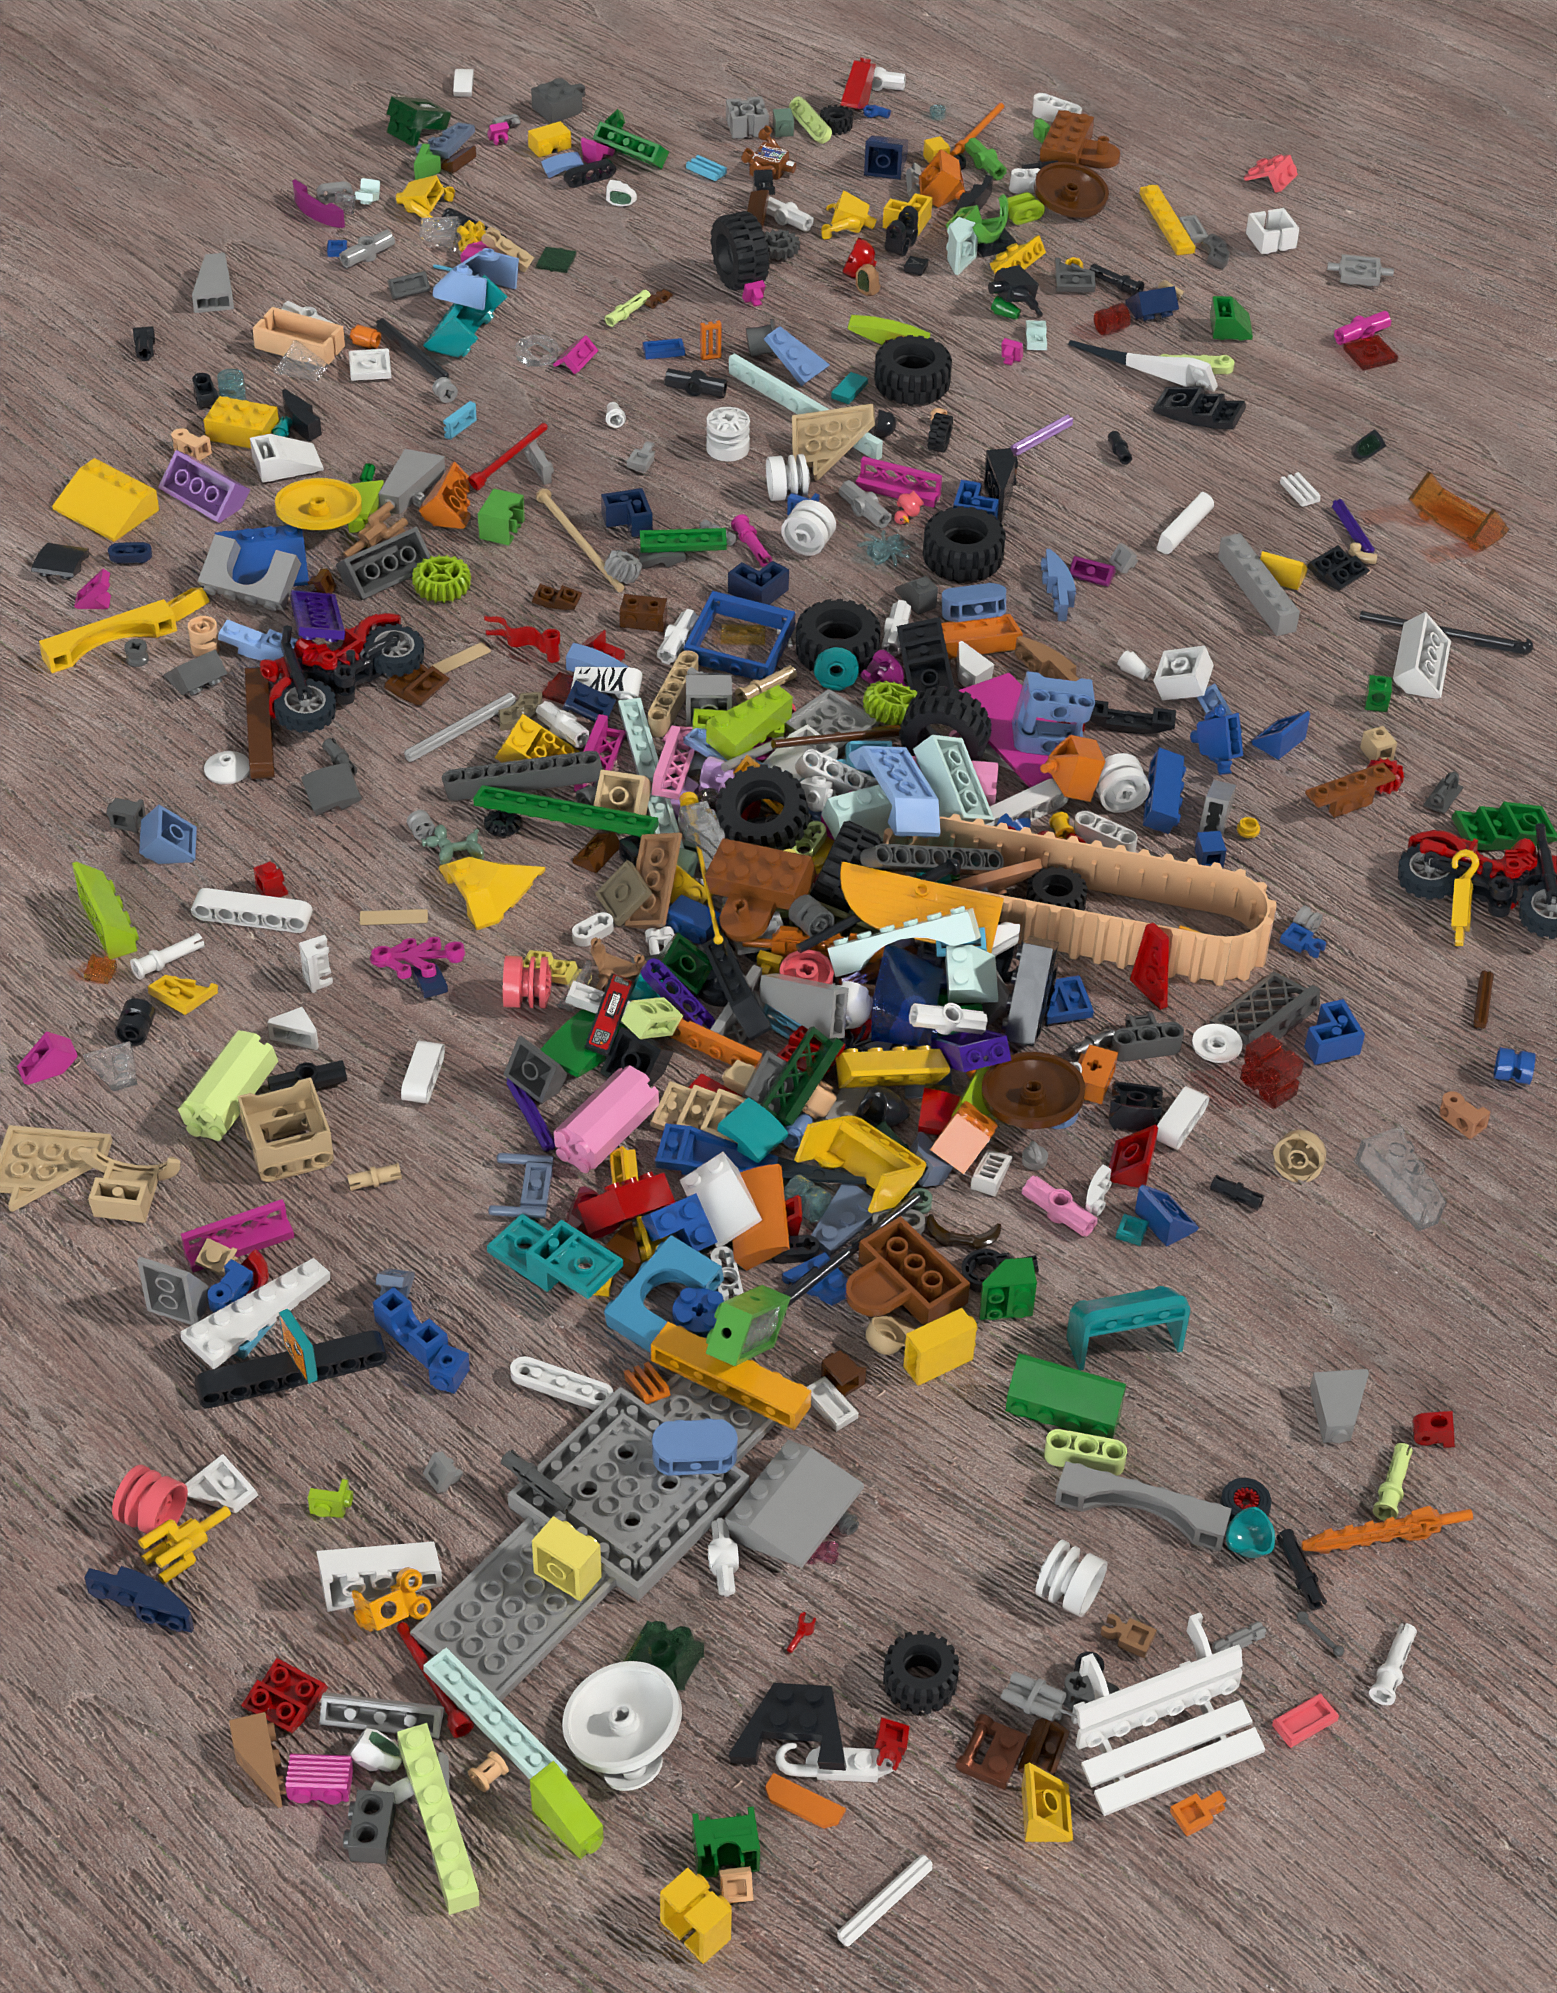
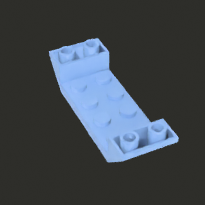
(912, 799)

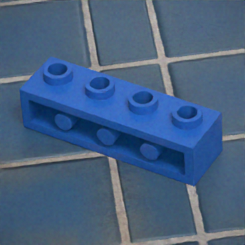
(1165, 789)

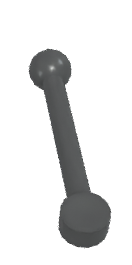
(1302, 1618)

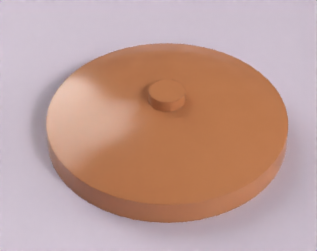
(1000, 879)

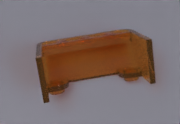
(1457, 515)

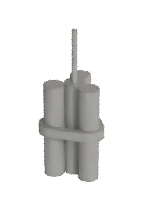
(1035, 1697)

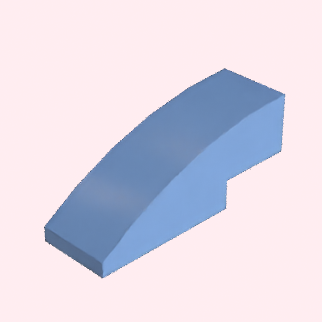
(588, 657)

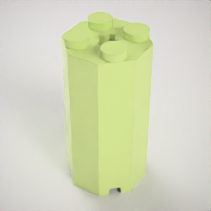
(235, 1072)

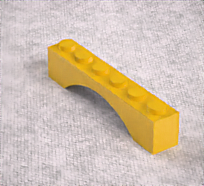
(68, 647)

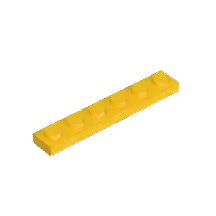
(1167, 220)

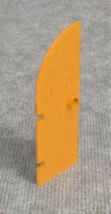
(892, 898)

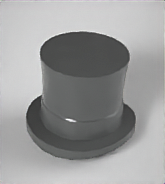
(755, 339)

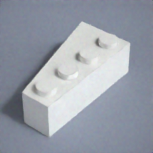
(374, 1571)

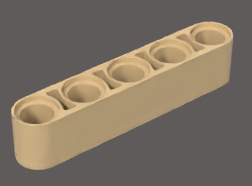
(671, 695)

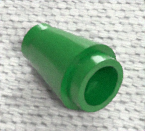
(1005, 309)

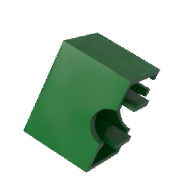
(725, 1843)

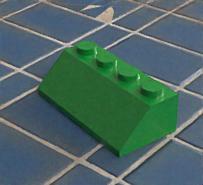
(1065, 1397)

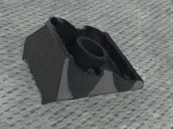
(1135, 1106)

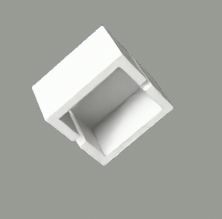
(1279, 232)

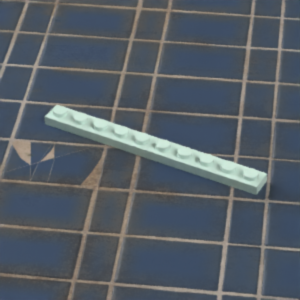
(792, 399)
(646, 761)

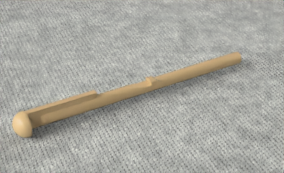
(544, 496)

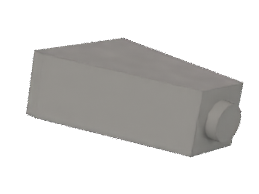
(1217, 807)
(1337, 1402)

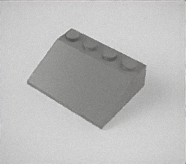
(793, 1504)

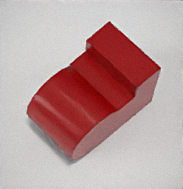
(1434, 1428)

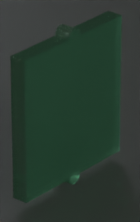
(556, 259)

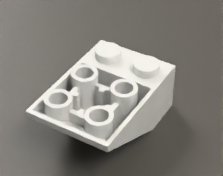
(283, 457)
(787, 757)

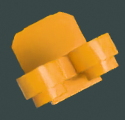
(406, 1600)

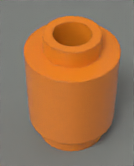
(365, 336)

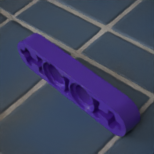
(681, 995)

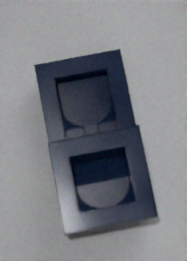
(430, 986)

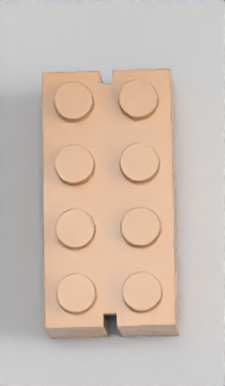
(282, 327)

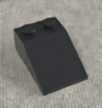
(1000, 477)

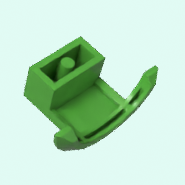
(987, 229)

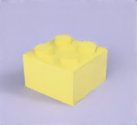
(567, 1558)

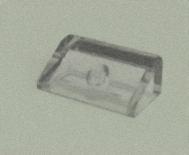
(582, 975)

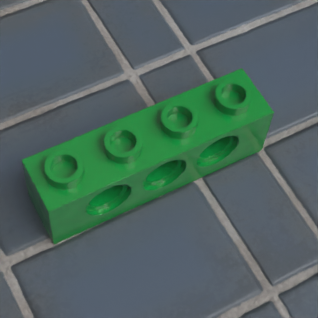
(631, 145)

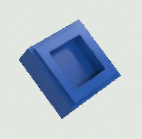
(336, 247)

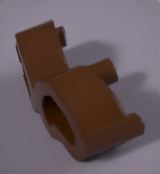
(660, 296)

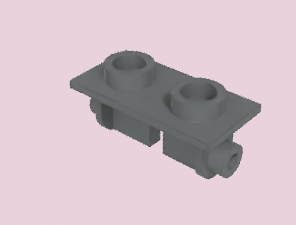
(1444, 793)

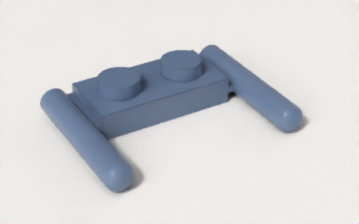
(535, 1186)

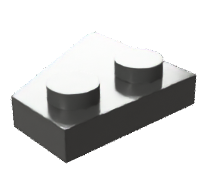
(1073, 278)

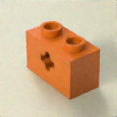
(1097, 1071)

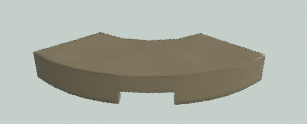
(525, 705)

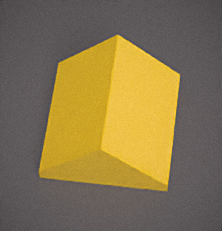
(1285, 570)
(1045, 1807)

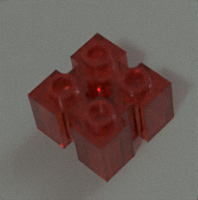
(1271, 1070)

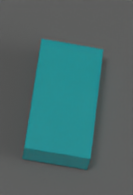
(849, 388)

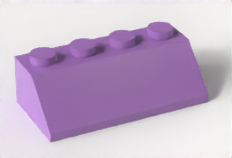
(203, 487)

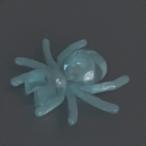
(882, 549)

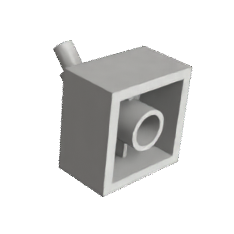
(707, 692)

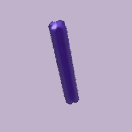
(1352, 526)
(532, 1116)

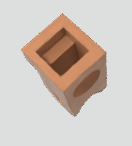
(1463, 1115)

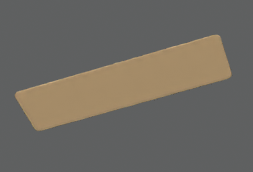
(462, 658)
(393, 917)

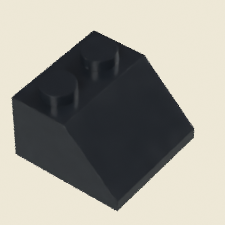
(641, 1054)

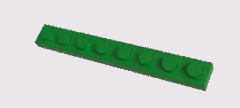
(565, 811)

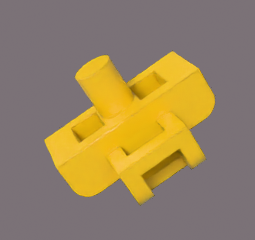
(470, 235)

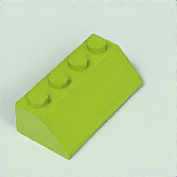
(105, 911)

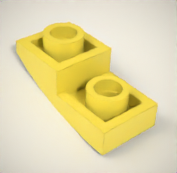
(561, 970)

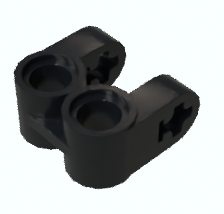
(902, 232)

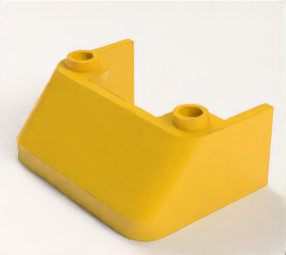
(864, 1153)

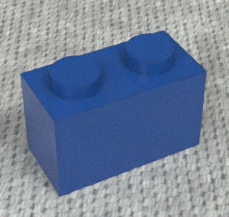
(692, 920)

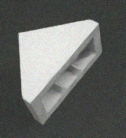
(294, 1029)

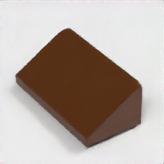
(459, 159)
(758, 204)
(597, 851)
(1044, 1746)

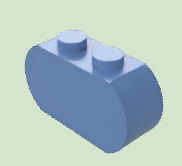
(974, 602)
(694, 1447)

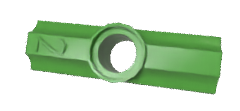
(985, 158)

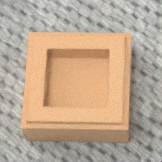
(736, 1884)

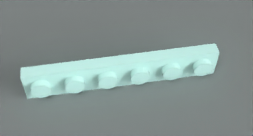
(489, 1714)

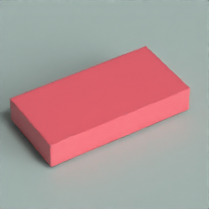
(1305, 1720)

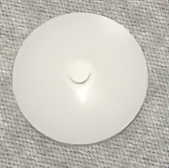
(622, 1717)

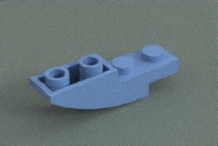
(1059, 583)

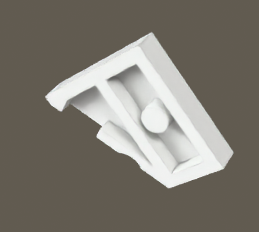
(221, 1486)

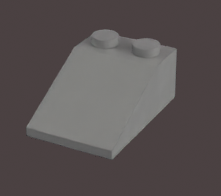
(172, 1291)

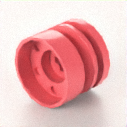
(526, 982)
(148, 1499)

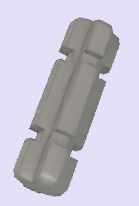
(730, 537)
(1242, 1637)

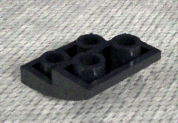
(59, 560)
(1337, 568)

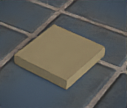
(623, 893)

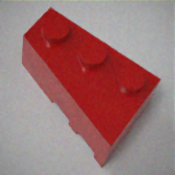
(626, 1201)

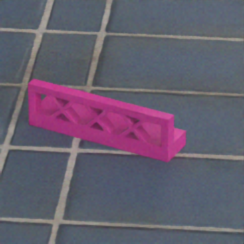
(893, 487)
(598, 743)
(258, 1234)

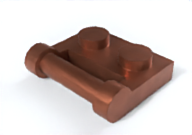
(1000, 1757)

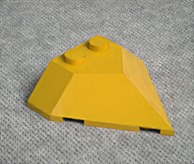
(489, 886)

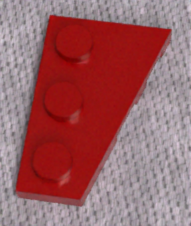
(1151, 966)

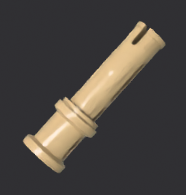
(759, 686)

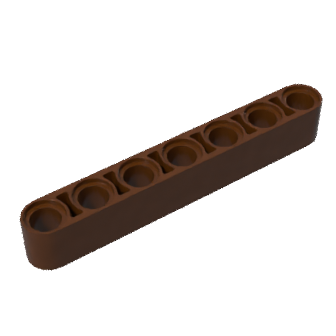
(259, 725)

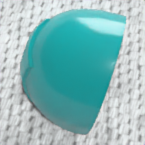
(1251, 1534)

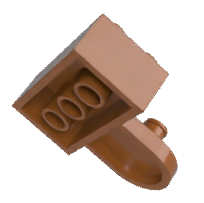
(1071, 142)
(756, 884)
(905, 1272)

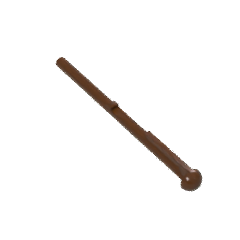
(876, 732)

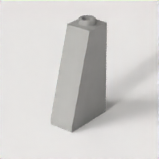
(213, 285)
(411, 474)
(807, 1002)

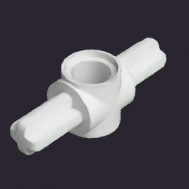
(723, 1557)

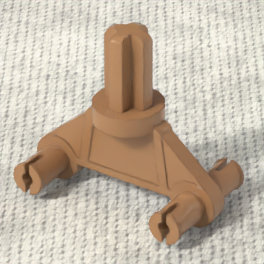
(611, 964)

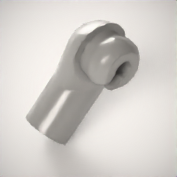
(512, 119)

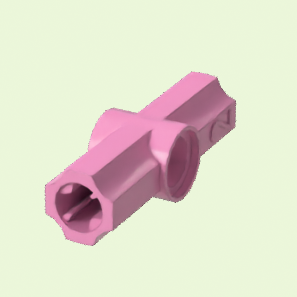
(1059, 1206)

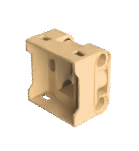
(281, 1115)

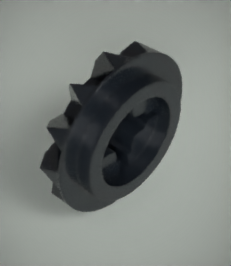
(495, 826)

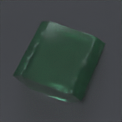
(669, 1650)

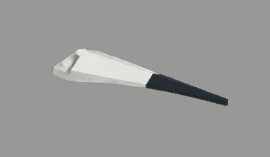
(1180, 370)

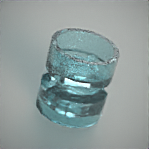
(231, 384)
(813, 1198)

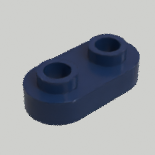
(130, 552)

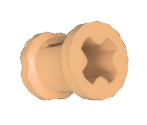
(488, 1771)

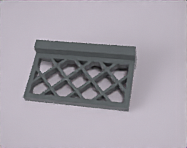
(1280, 1020)

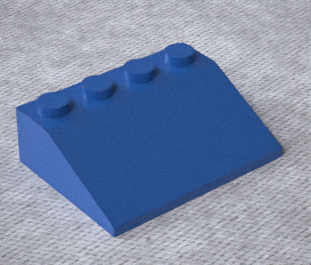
(259, 548)

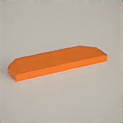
(803, 1802)

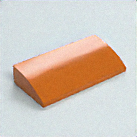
(982, 635)
(771, 1234)

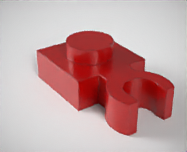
(892, 1740)

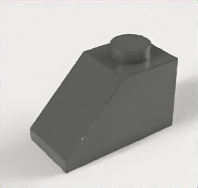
(919, 594)

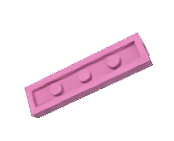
(667, 766)

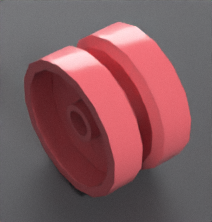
(809, 966)

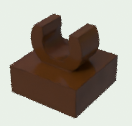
(323, 582)

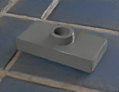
(408, 285)

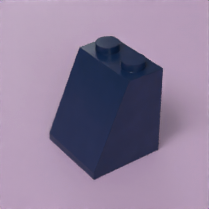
(885, 157)

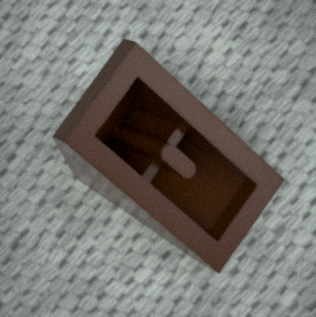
(625, 1246)

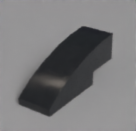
(302, 416)

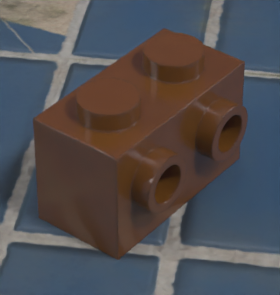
(643, 612)

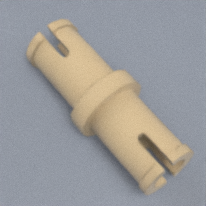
(374, 1176)

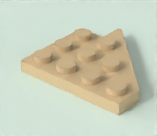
(829, 434)
(42, 1160)

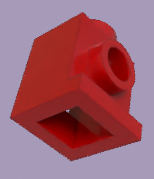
(269, 880)

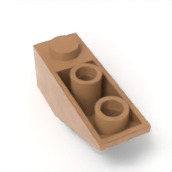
(255, 1755)

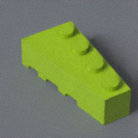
(749, 722)

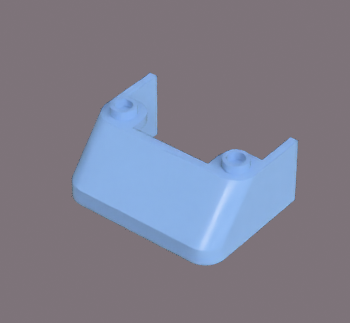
(465, 281)

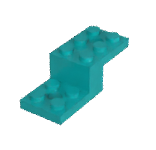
(555, 1256)

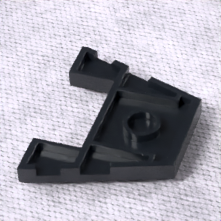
(798, 1714)

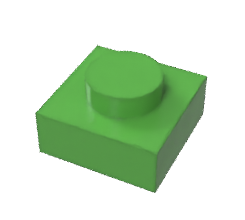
(1040, 129)

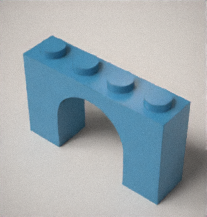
(670, 1263)

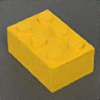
(237, 421)

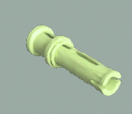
(1391, 1490)

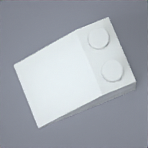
(722, 1198)

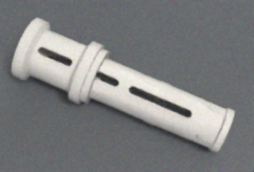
(157, 959)
(1390, 1673)

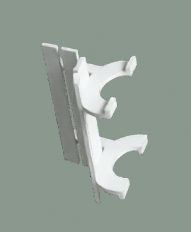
(1146, 1703)

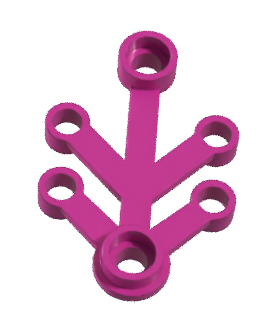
(384, 956)

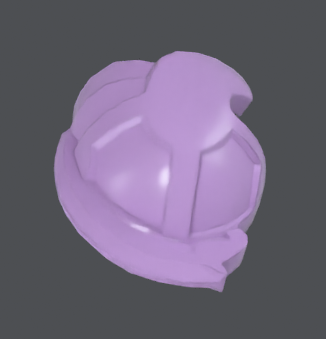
(712, 775)

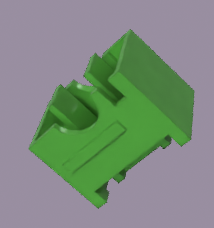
(500, 516)

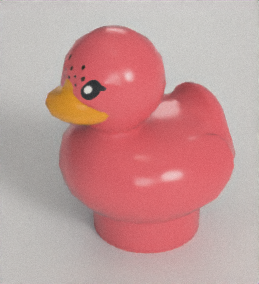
(911, 504)

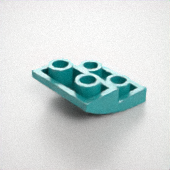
(753, 1130)

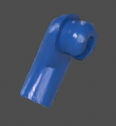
(874, 111)

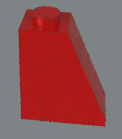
(859, 84)

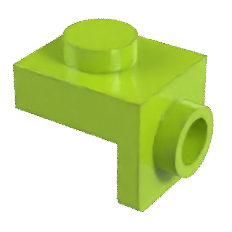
(330, 1503)

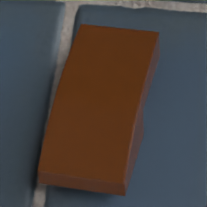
(561, 599)

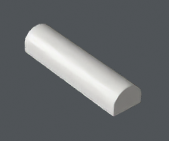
(1185, 523)

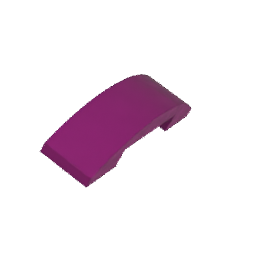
(325, 214)

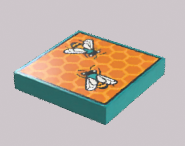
(298, 1346)

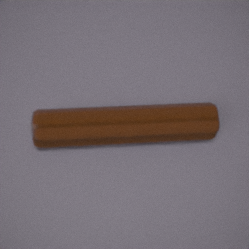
(1483, 999)

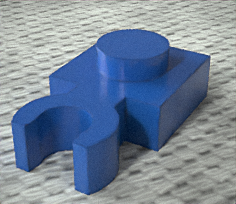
(1301, 939)

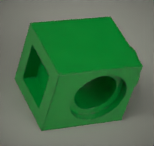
(1378, 693)

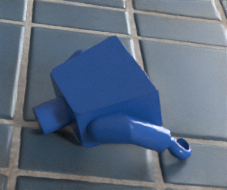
(1219, 738)

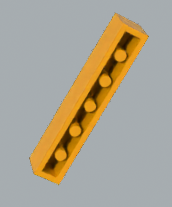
(745, 1384)

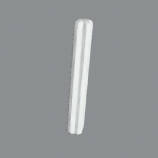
(884, 1900)

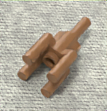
(376, 531)

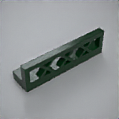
(808, 1081)

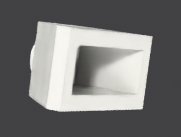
(972, 666)

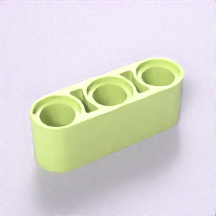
(1100, 1454)

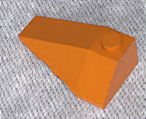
(448, 500)

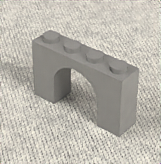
(270, 591)

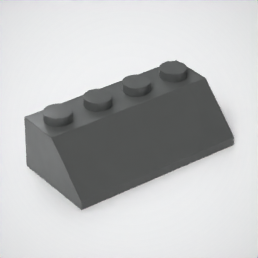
(383, 564)

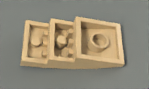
(695, 1108)

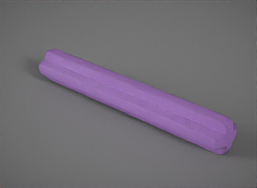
(1042, 435)

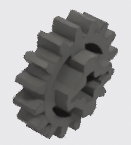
(782, 244)

